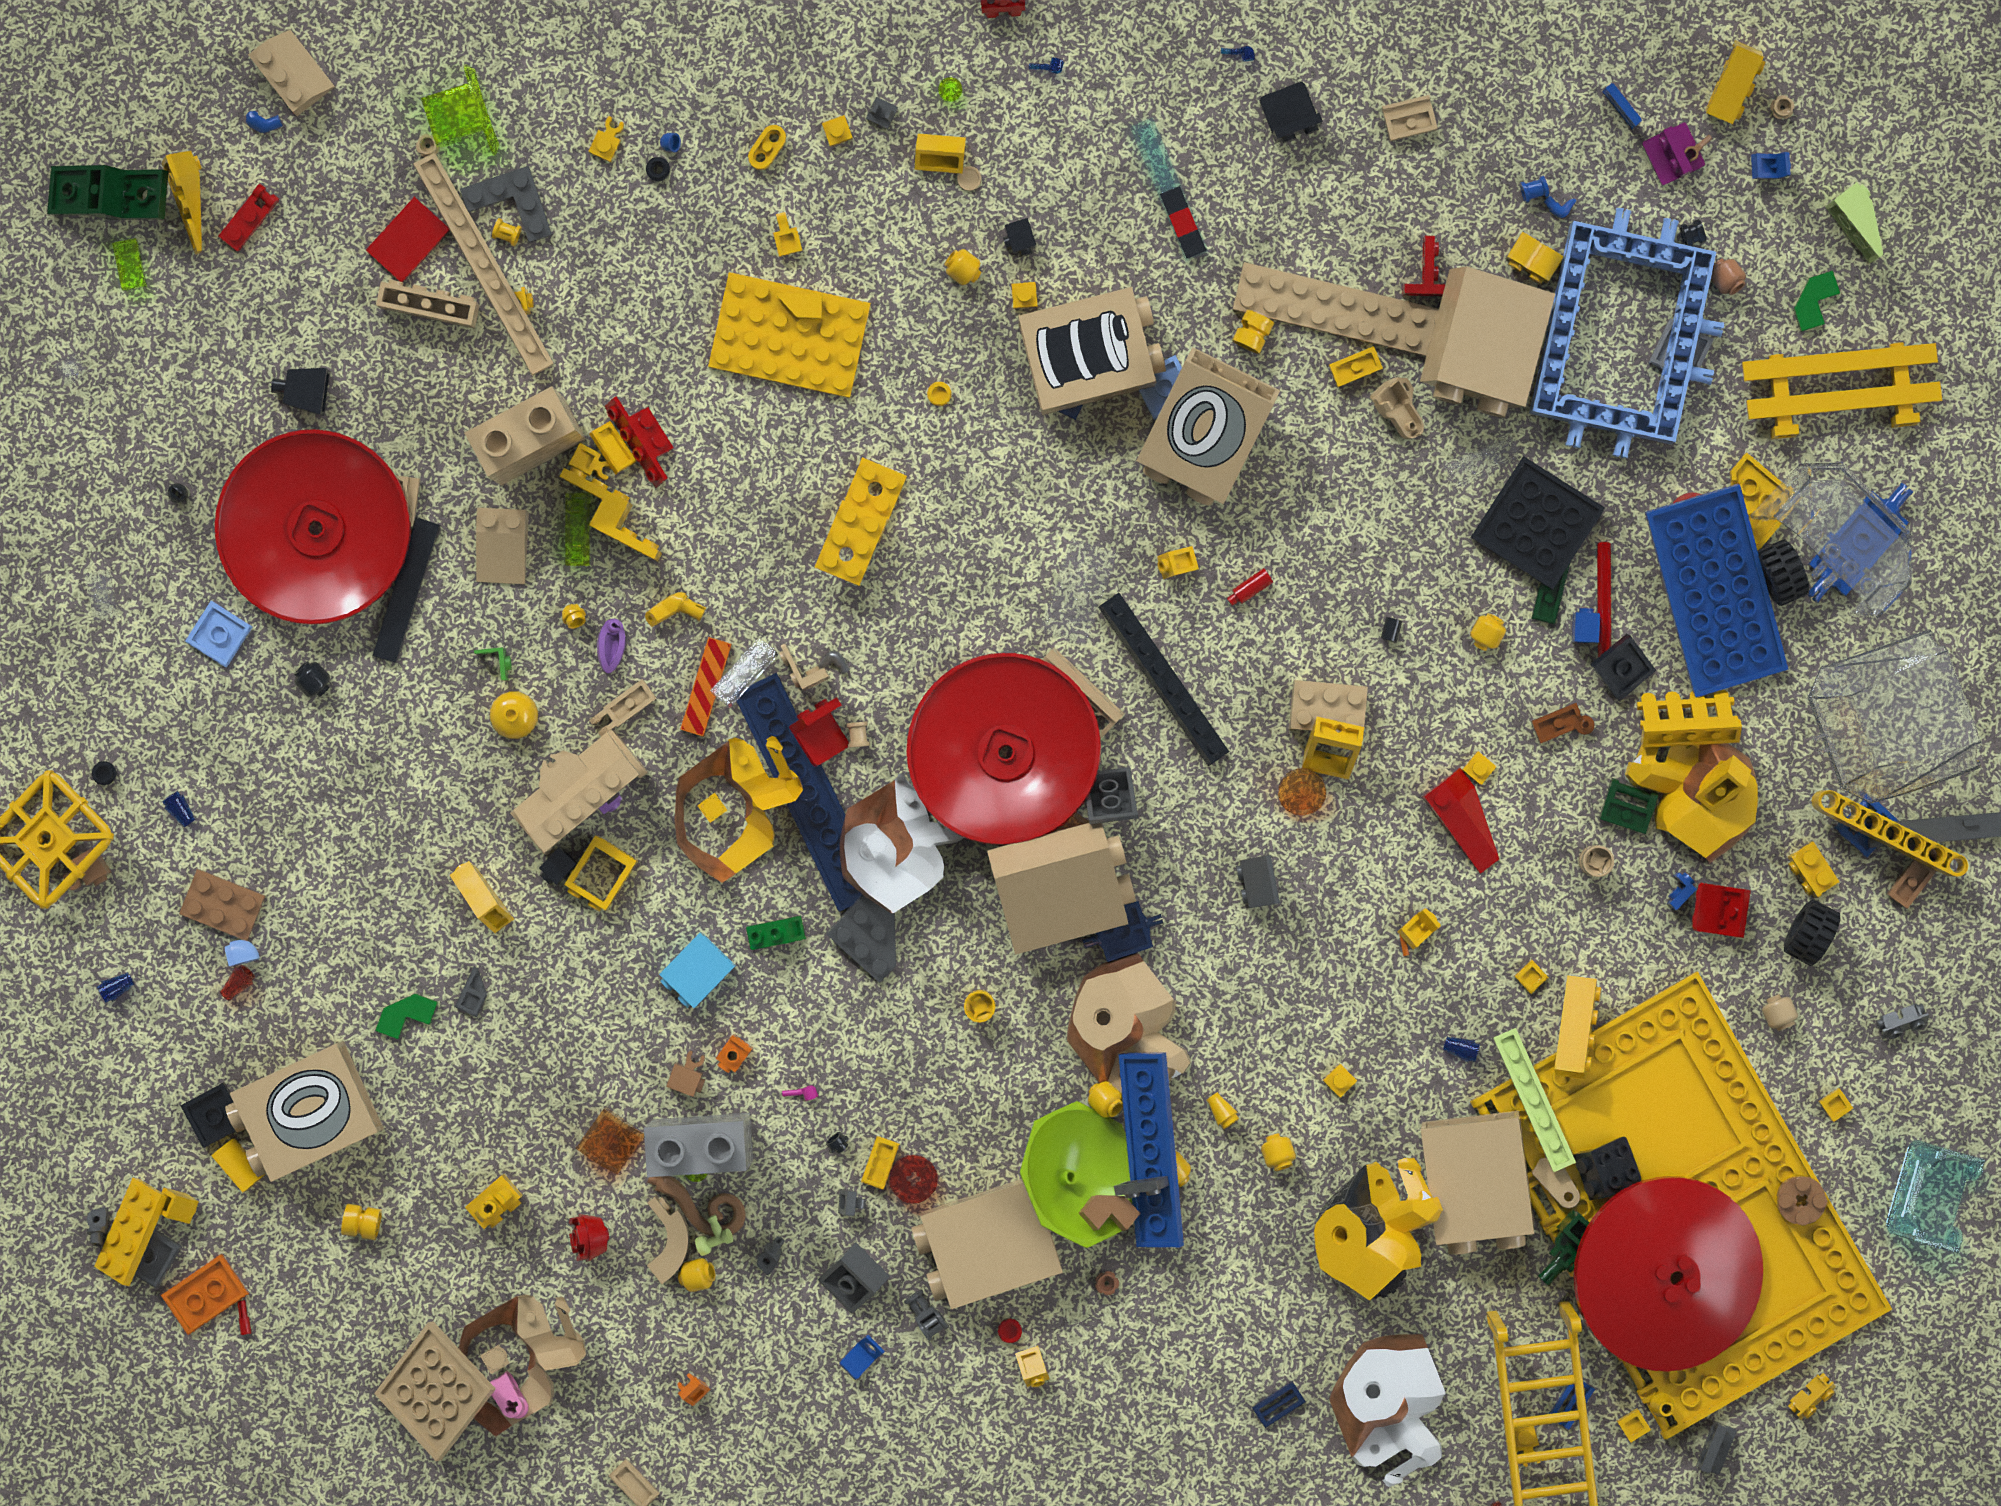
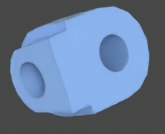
(241, 952)

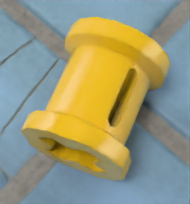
(506, 232)

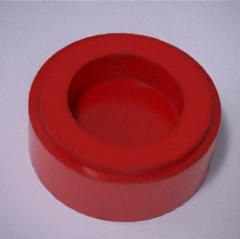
(1009, 1330)

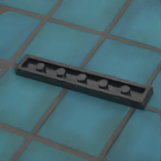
(406, 590)

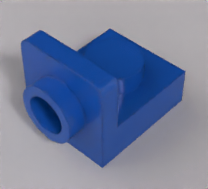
(1680, 895)

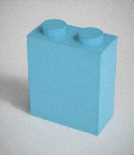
(696, 970)

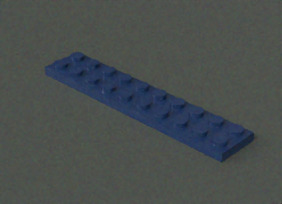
(817, 807)

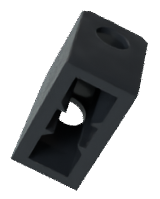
(304, 389)

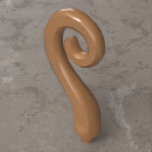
(673, 1188)

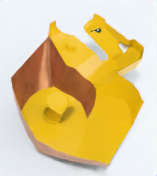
(744, 771)
(1679, 810)

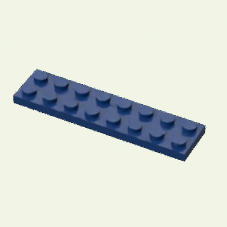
(1151, 1147)

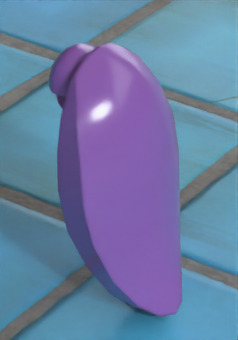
(611, 645)

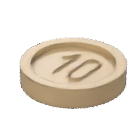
(969, 179)

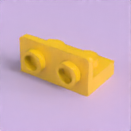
(1812, 869)

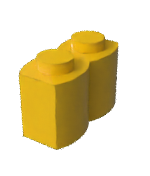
(1534, 258)

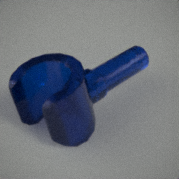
(1246, 52)
(1055, 66)

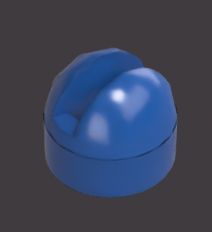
(670, 142)

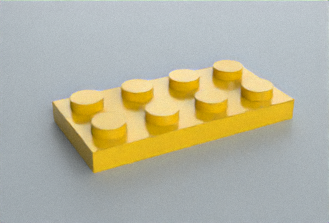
(131, 1231)

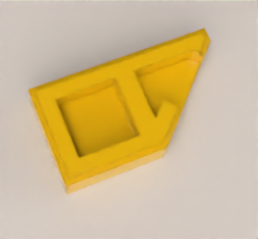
(803, 304)

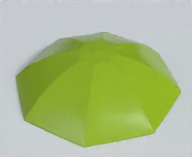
(1067, 1162)

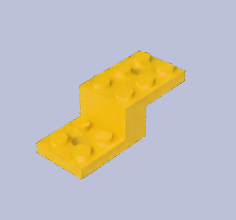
(611, 513)
(860, 521)

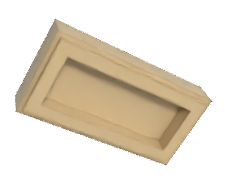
(634, 1484)

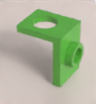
(504, 661)

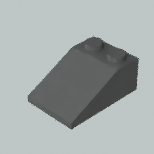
(1112, 797)

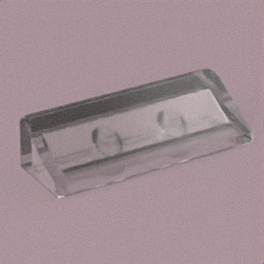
(1481, 461)

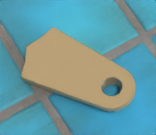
(1556, 1183)

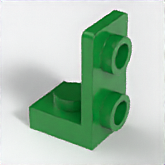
(775, 932)

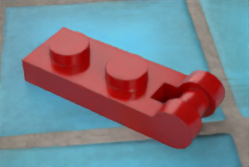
(248, 218)

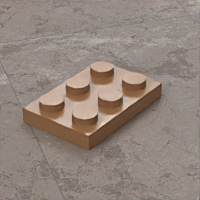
(222, 904)

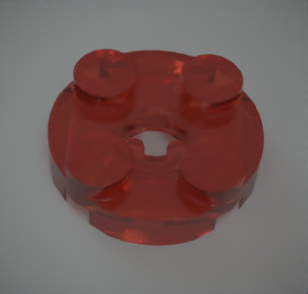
(923, 1189)

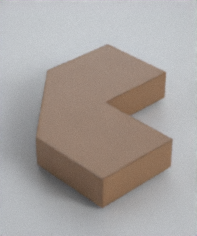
(1103, 1206)

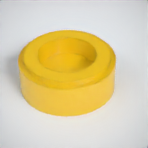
(939, 393)

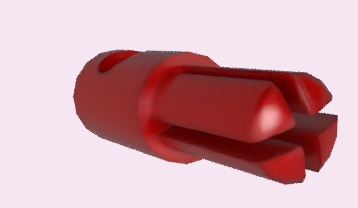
(244, 1321)

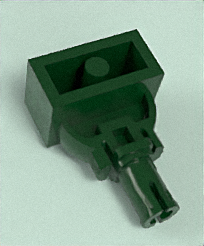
(1566, 1246)

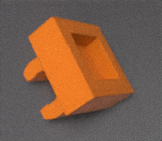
(694, 1390)

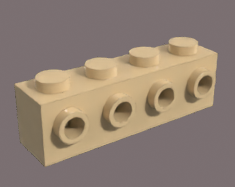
(428, 305)

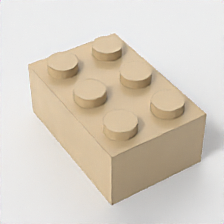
(1328, 701)

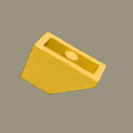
(1724, 783)

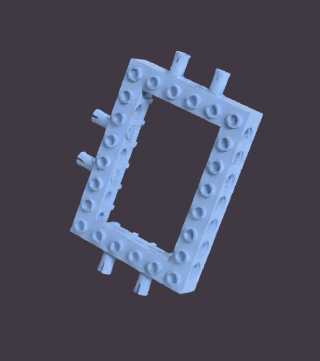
(1688, 323)

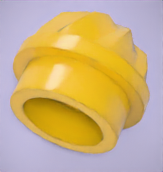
(573, 616)

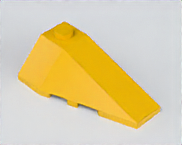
(185, 186)

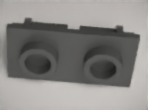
(1912, 1019)

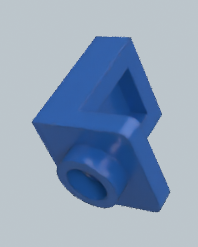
(1770, 166)

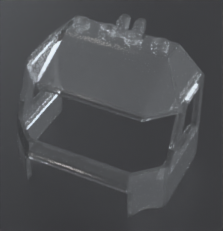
(1844, 535)

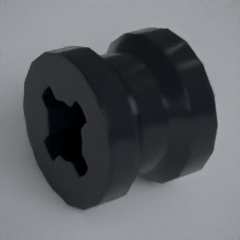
(1692, 233)

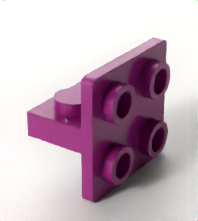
(1668, 154)

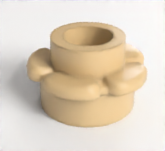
(1788, 107)
(421, 145)

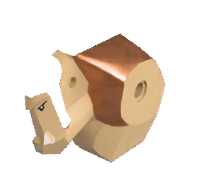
(1121, 1012)
(546, 1353)

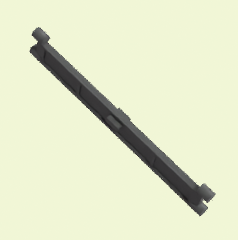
(1948, 828)

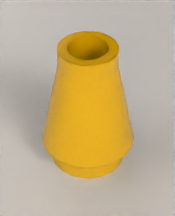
(1223, 1112)
(1660, 1400)

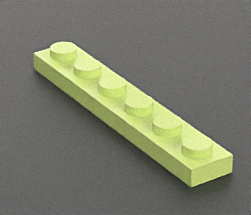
(1534, 1100)

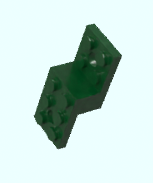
(107, 192)

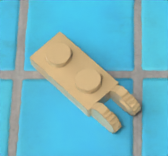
(625, 706)

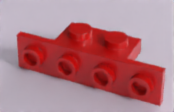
(643, 437)

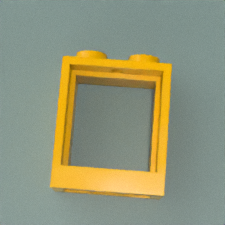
(1325, 733)
(612, 851)

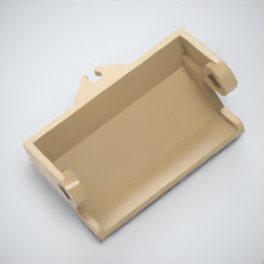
(576, 788)

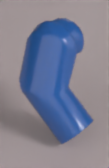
(261, 124)

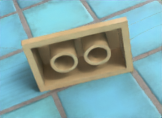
(291, 71)

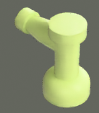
(720, 1236)

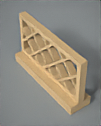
(1094, 695)

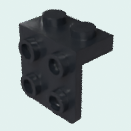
(1290, 113)
(1607, 1169)

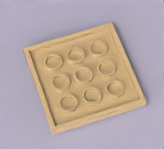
(434, 1391)

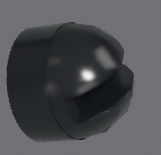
(180, 488)

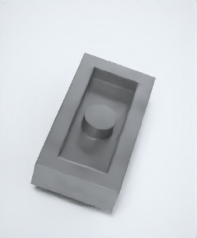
(1133, 1188)

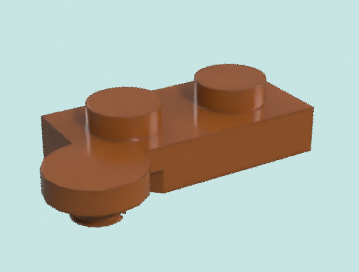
(1562, 722)

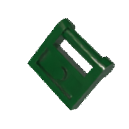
(1627, 814)

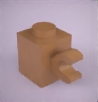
(95, 874)
(686, 1078)

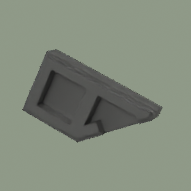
(473, 994)

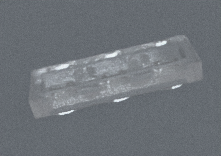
(744, 672)

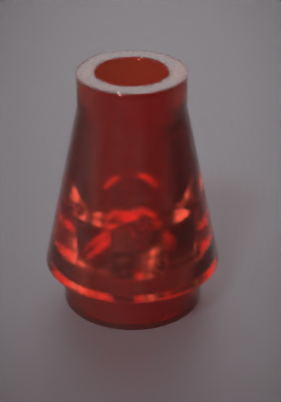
(237, 982)

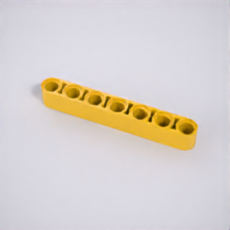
(1901, 834)

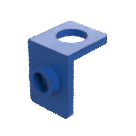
(861, 1357)

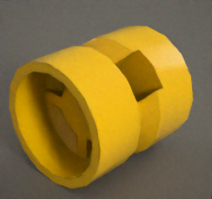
(1253, 331)
(979, 1006)
(361, 1221)

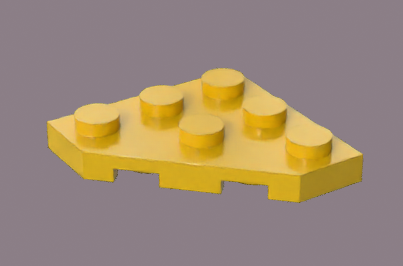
(1756, 487)

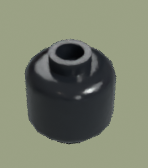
(312, 679)

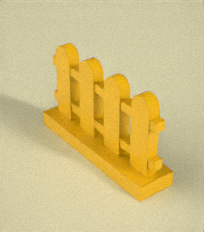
(1688, 731)

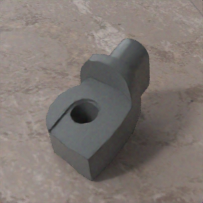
(98, 1229)
(772, 1252)

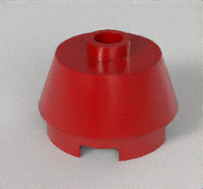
(588, 1237)

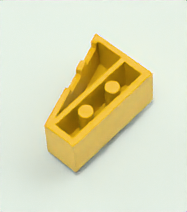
(1735, 82)

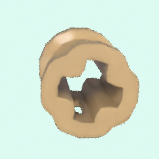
(857, 734)

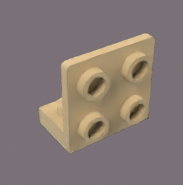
(814, 676)

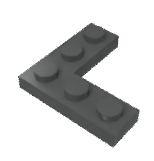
(517, 185)

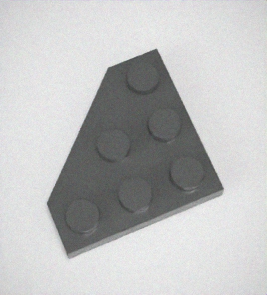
(867, 936)

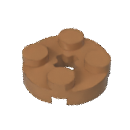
(1787, 1202)

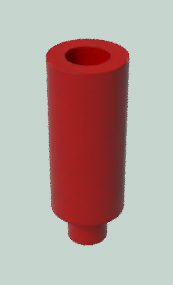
(1250, 587)

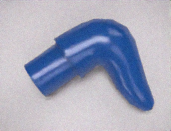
(1558, 210)

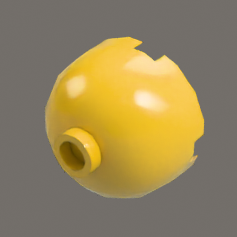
(513, 715)

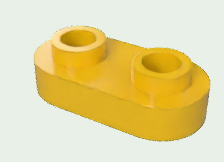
(766, 147)

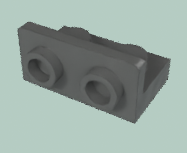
(1716, 1448)

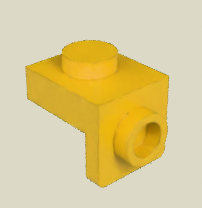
(1419, 928)

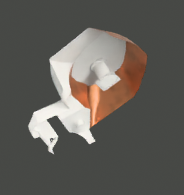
(892, 846)
(1381, 1400)

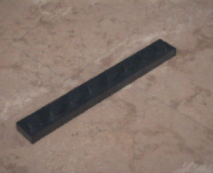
(1163, 679)

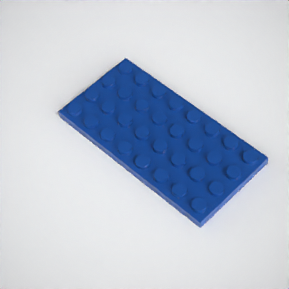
(1716, 590)

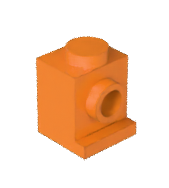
(737, 1045)

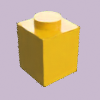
(179, 1206)

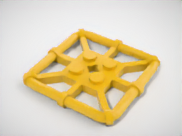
(62, 839)

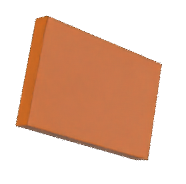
(204, 1294)

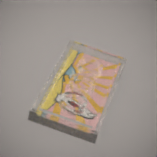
(1078, 592)

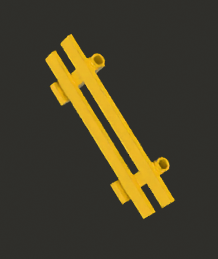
(1900, 394)

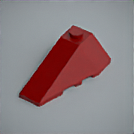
(1461, 813)

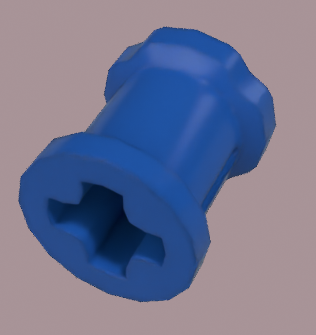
(1534, 189)

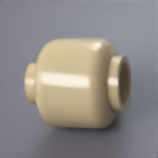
(1780, 1012)

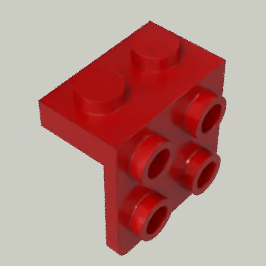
(819, 732)
(1721, 910)

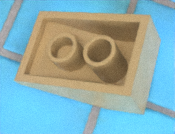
(501, 545)

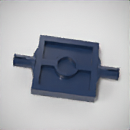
(1126, 938)

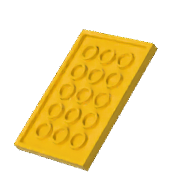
(768, 342)

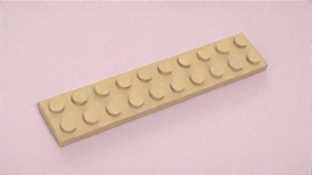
(1335, 309)

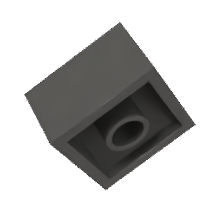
(1258, 881)
(854, 1278)

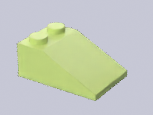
(1857, 218)

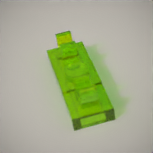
(577, 529)

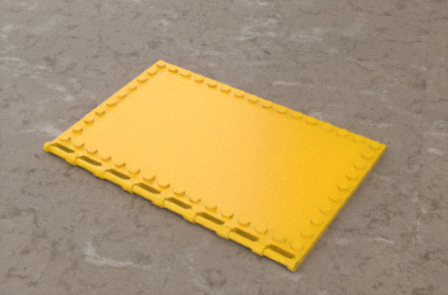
(1698, 1111)

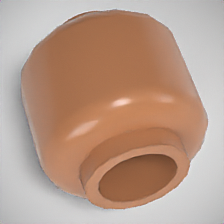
(1728, 276)

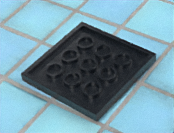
(1537, 523)

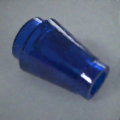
(178, 807)
(114, 987)
(1462, 1048)

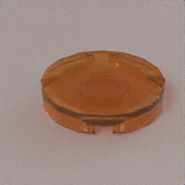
(1302, 791)

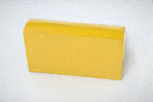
(940, 153)
(234, 1162)

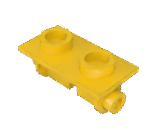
(1820, 1391)

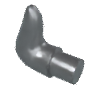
(837, 659)

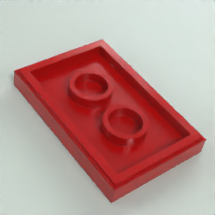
(408, 239)

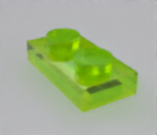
(129, 264)

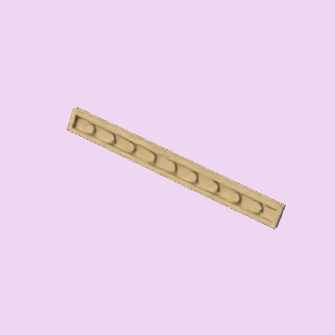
(483, 264)

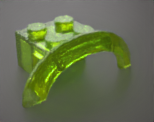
(459, 113)

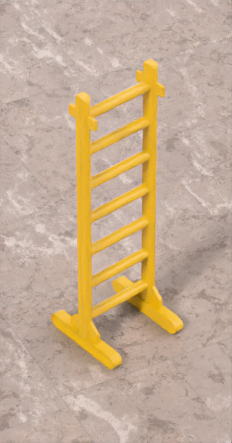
(1500, 1335)

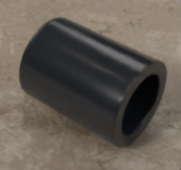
(1391, 629)

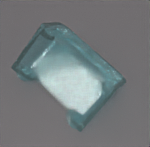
(1931, 1194)

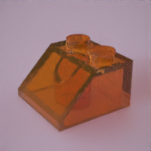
(610, 1141)

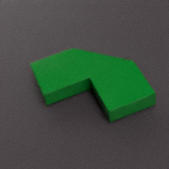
(1807, 307)
(395, 1015)

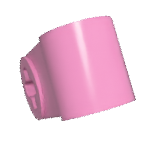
(506, 1394)

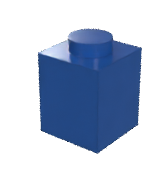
(1585, 626)

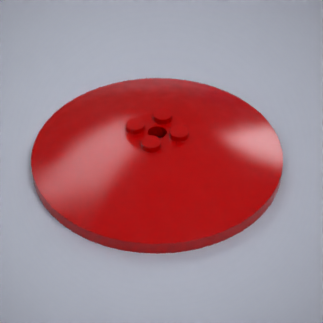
(268, 516)
(997, 705)
(1628, 1266)

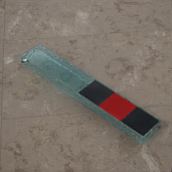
(1169, 189)

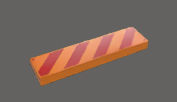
(708, 675)

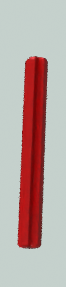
(1604, 595)

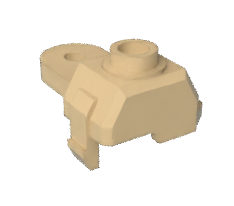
(1396, 404)

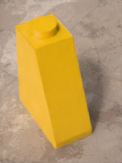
(481, 897)

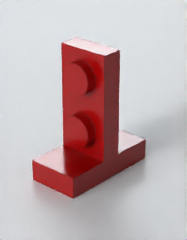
(1429, 272)

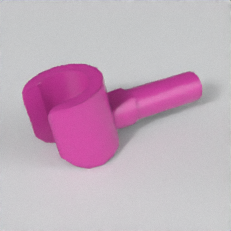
(808, 1092)

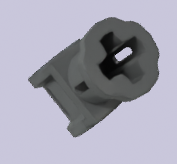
(927, 1315)

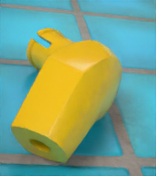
(671, 605)

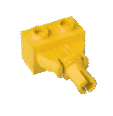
(494, 1201)

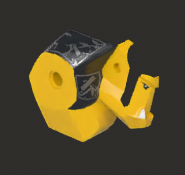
(1367, 1229)

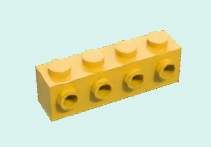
(1576, 1027)

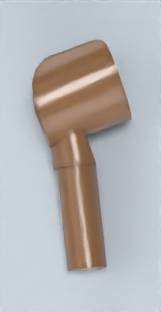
(1698, 147)

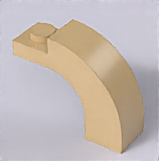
(678, 1237)

